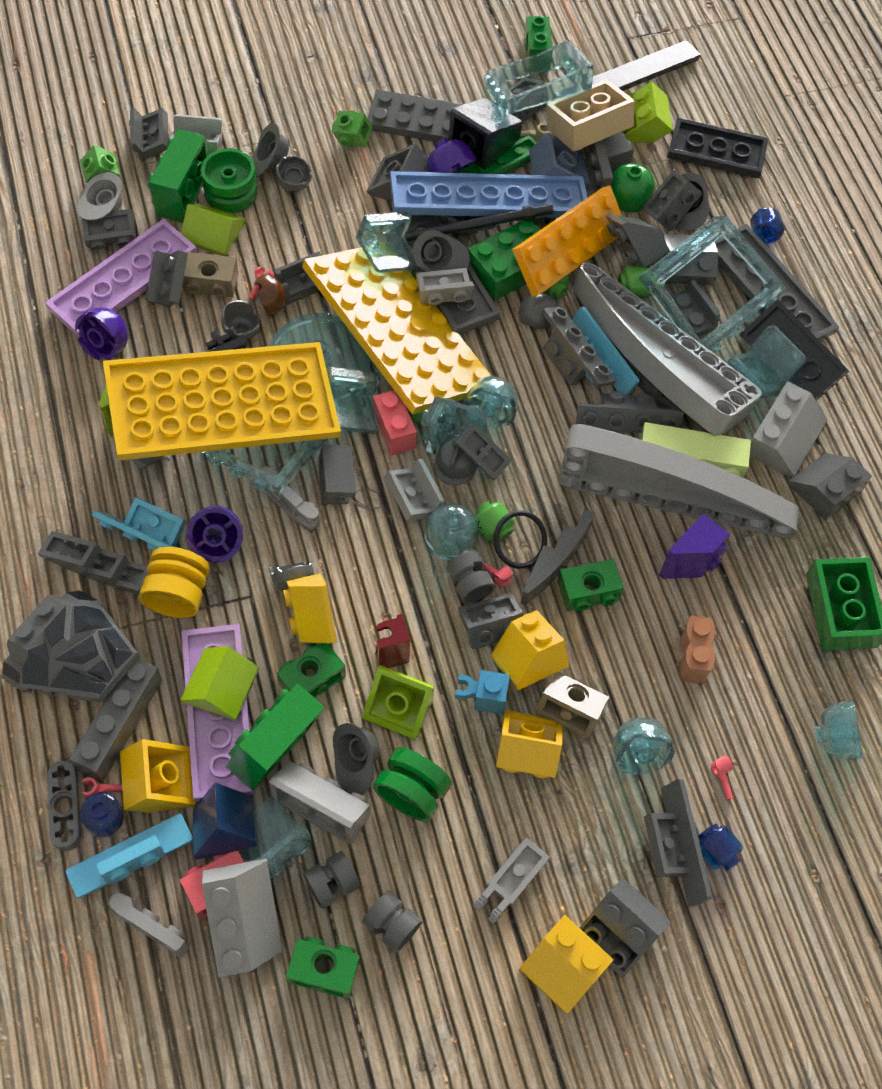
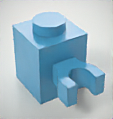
(488, 691)

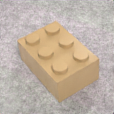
(590, 115)

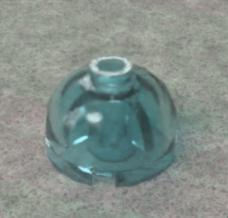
(496, 398)
(451, 531)
(840, 731)
(642, 745)

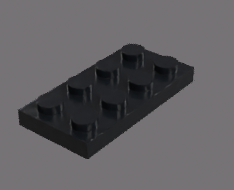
(718, 148)
(821, 367)

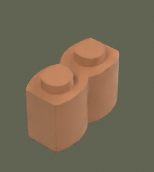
(697, 649)

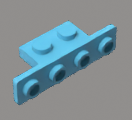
(625, 377)
(147, 523)
(129, 856)

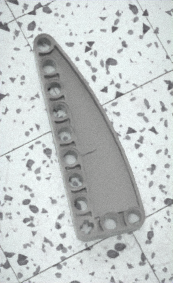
(667, 355)
(670, 481)

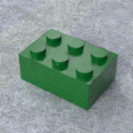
(178, 175)
(496, 262)
(845, 603)
(273, 735)

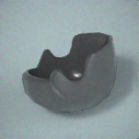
(293, 173)
(531, 310)
(240, 320)
(282, 574)

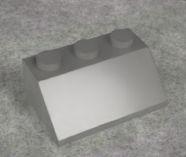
(788, 430)
(320, 801)
(241, 916)

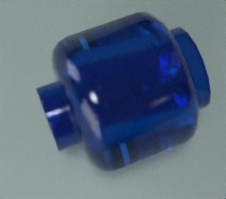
(768, 224)
(102, 814)
(720, 847)

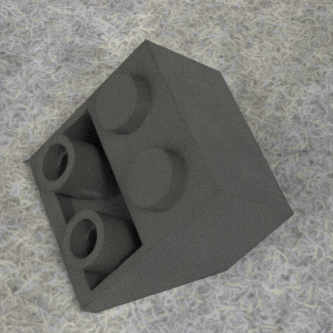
(637, 239)
(624, 926)

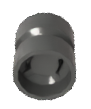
(469, 575)
(342, 875)
(392, 921)

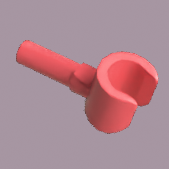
(258, 272)
(501, 577)
(720, 768)
(100, 787)

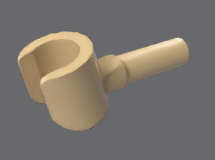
(538, 133)

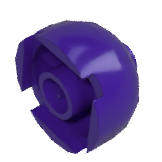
(450, 156)
(102, 333)
(215, 534)

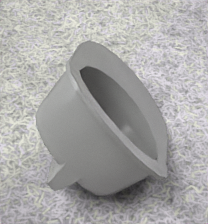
(100, 197)

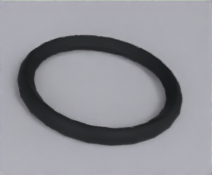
(497, 532)

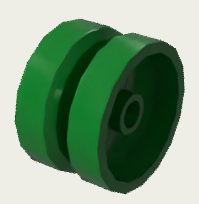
(229, 180)
(412, 784)

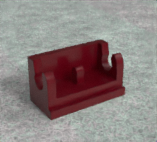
(396, 648)

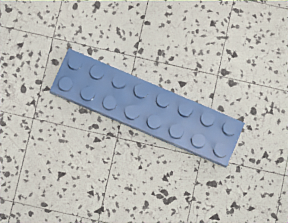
(482, 193)

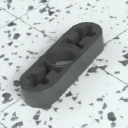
(56, 828)

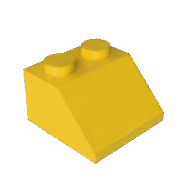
(311, 610)
(530, 650)
(529, 744)
(156, 777)
(566, 964)

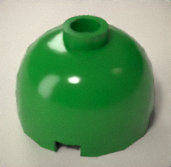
(632, 187)

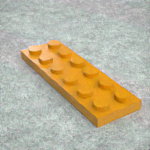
(567, 241)

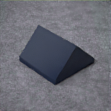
(223, 822)

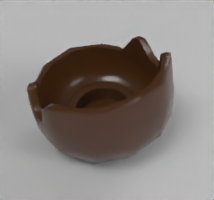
(271, 294)

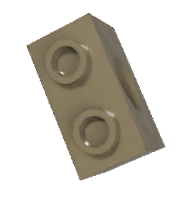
(210, 274)
(572, 704)

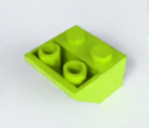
(651, 115)

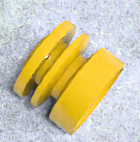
(174, 582)

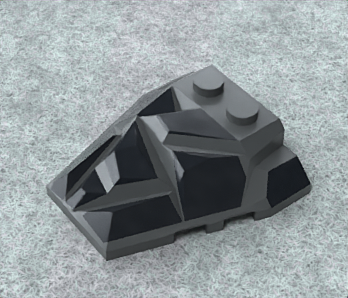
(68, 649)

